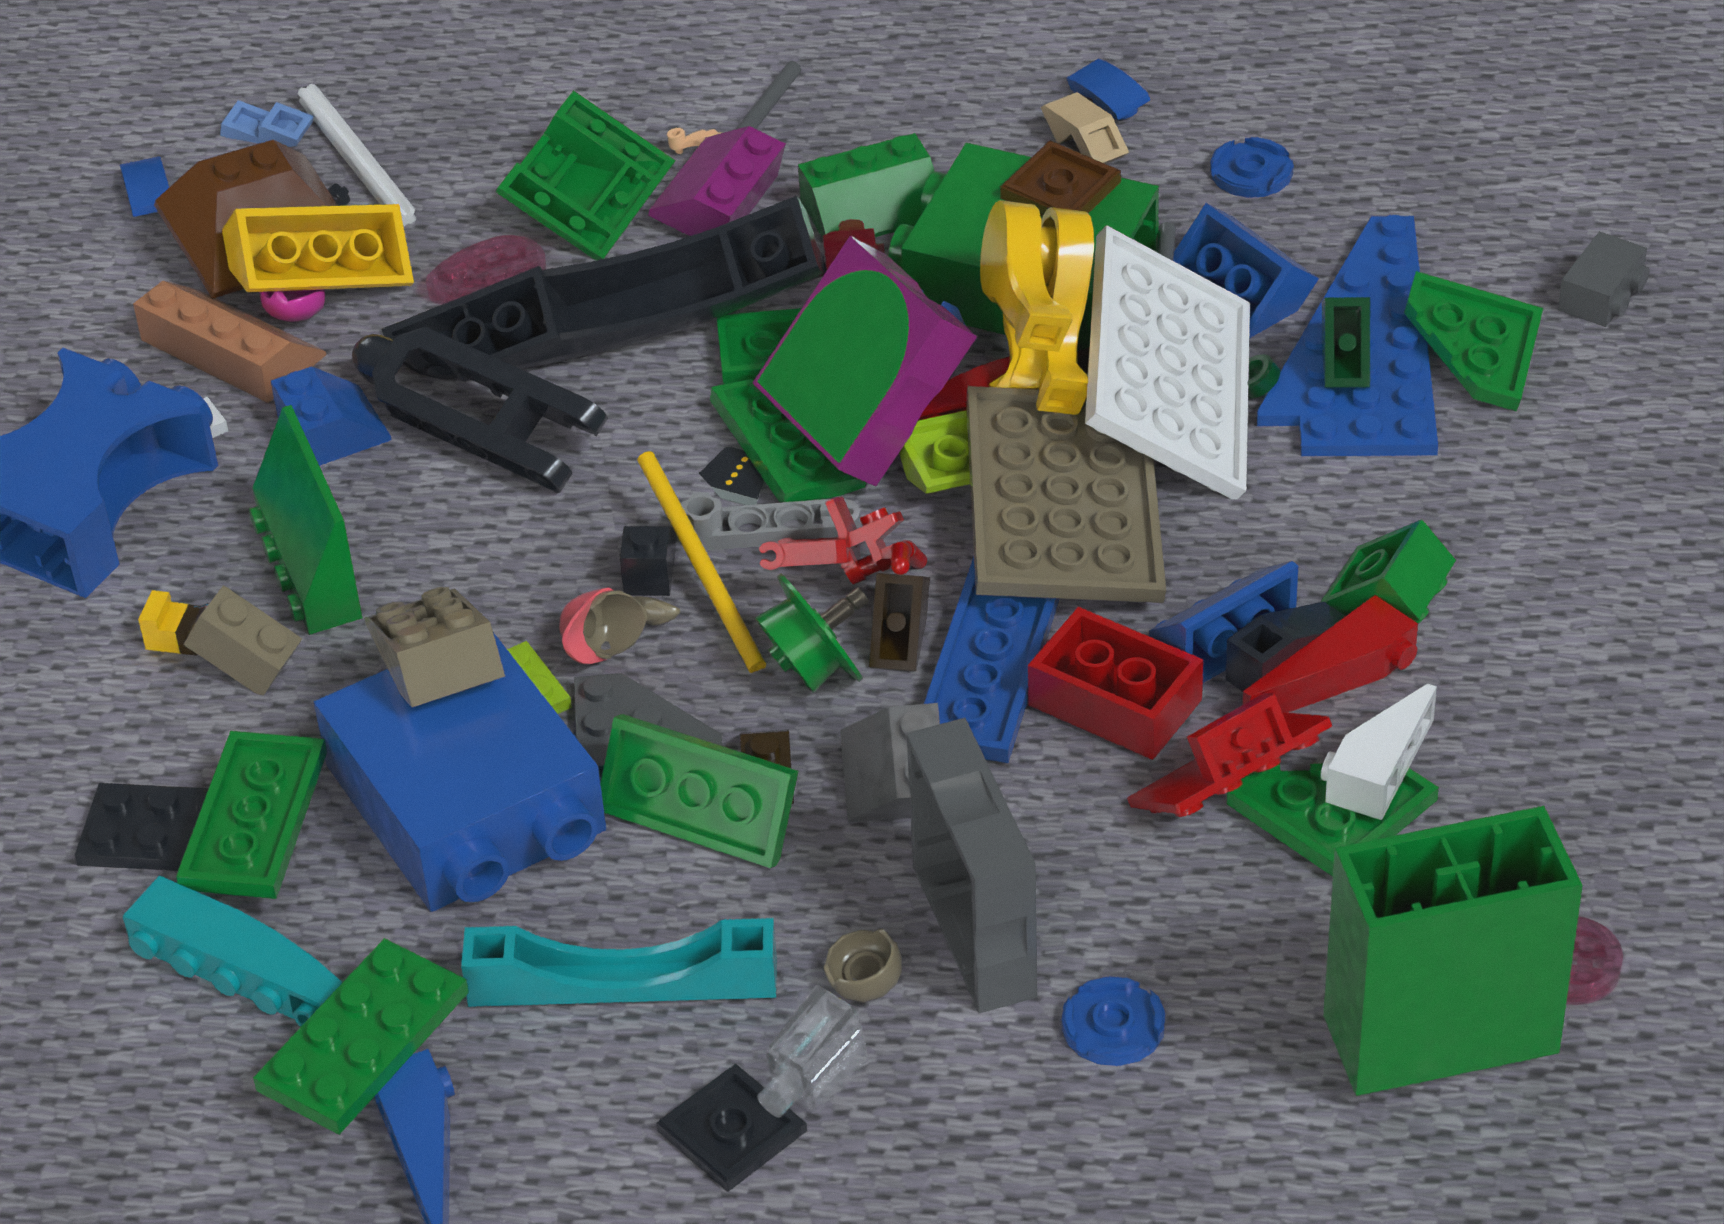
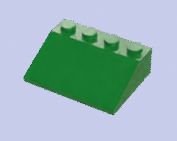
(304, 531)

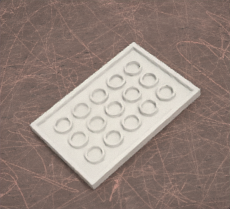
(1169, 364)

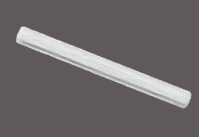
(354, 151)

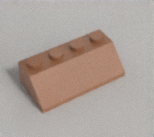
(221, 338)

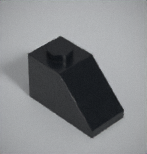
(647, 560)

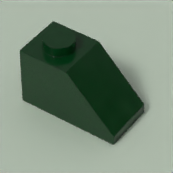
(1346, 342)

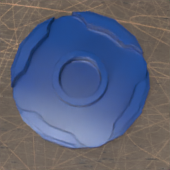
(1251, 177)
(1111, 1036)

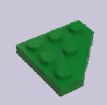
(1477, 336)
(1295, 811)

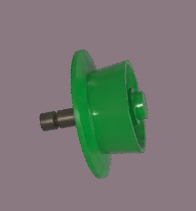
(805, 638)

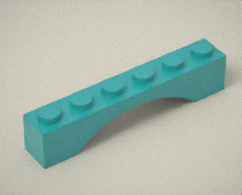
(525, 969)

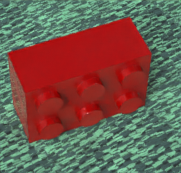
(1115, 682)

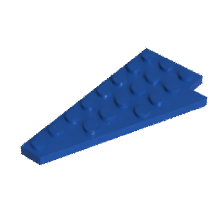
(1398, 407)

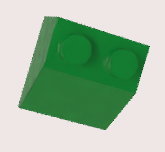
(1398, 568)

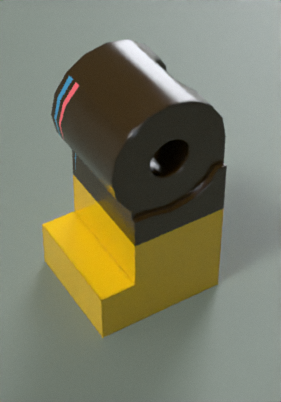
(168, 623)

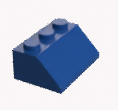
(1245, 265)
(1211, 621)

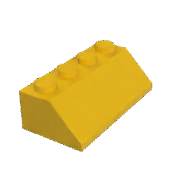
(317, 248)

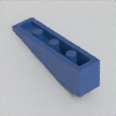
(419, 1128)

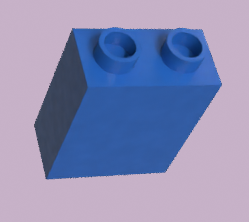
(463, 781)

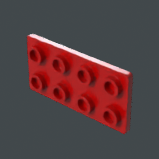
(1227, 751)

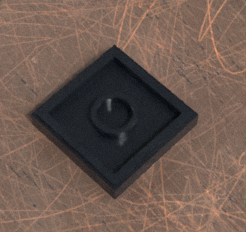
(729, 1129)

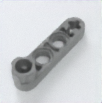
(709, 517)

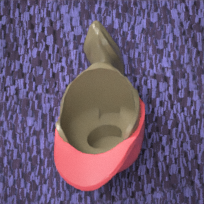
(608, 617)

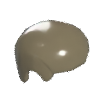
(867, 957)

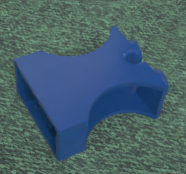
(87, 462)

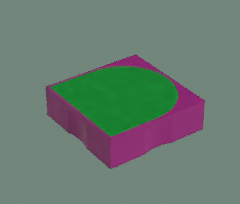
(863, 361)

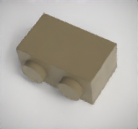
(242, 641)

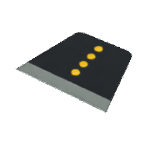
(734, 477)

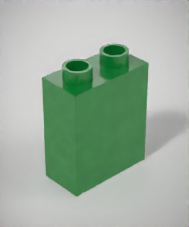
(954, 209)
(1450, 949)

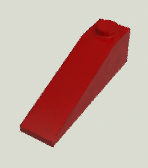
(1344, 657)

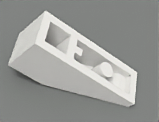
(1378, 755)

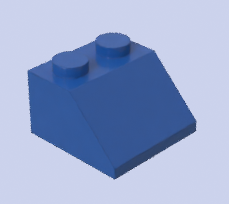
(331, 413)

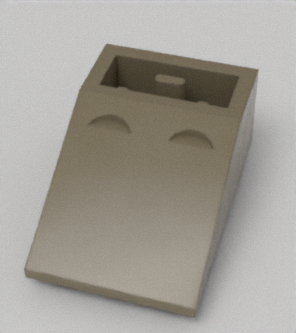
(435, 645)

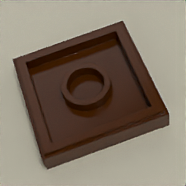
(1061, 180)

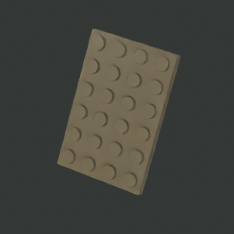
(1059, 505)

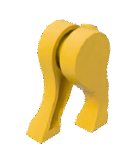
(1041, 282)

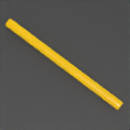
(701, 562)

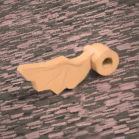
(678, 140)

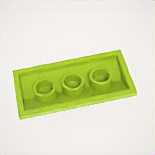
(938, 453)

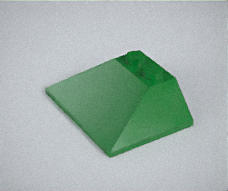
(586, 177)

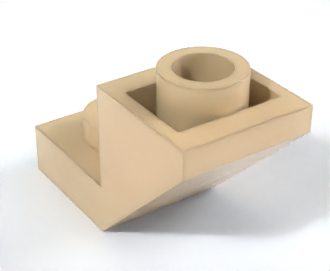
(1088, 125)

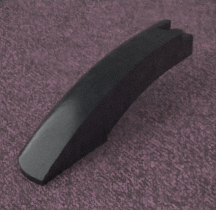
(631, 296)

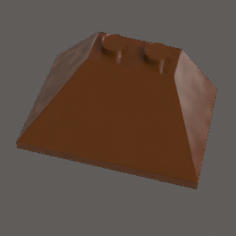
(242, 179)

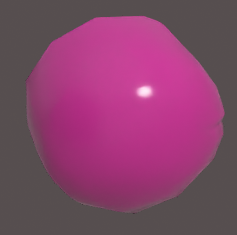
(293, 305)

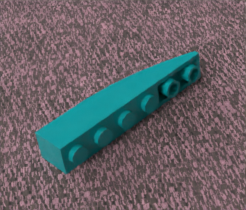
(227, 949)

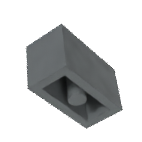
(1603, 279)

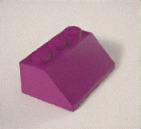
(720, 181)

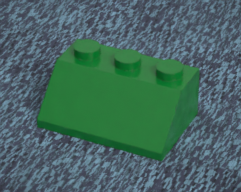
(870, 183)

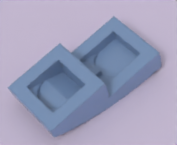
(258, 125)

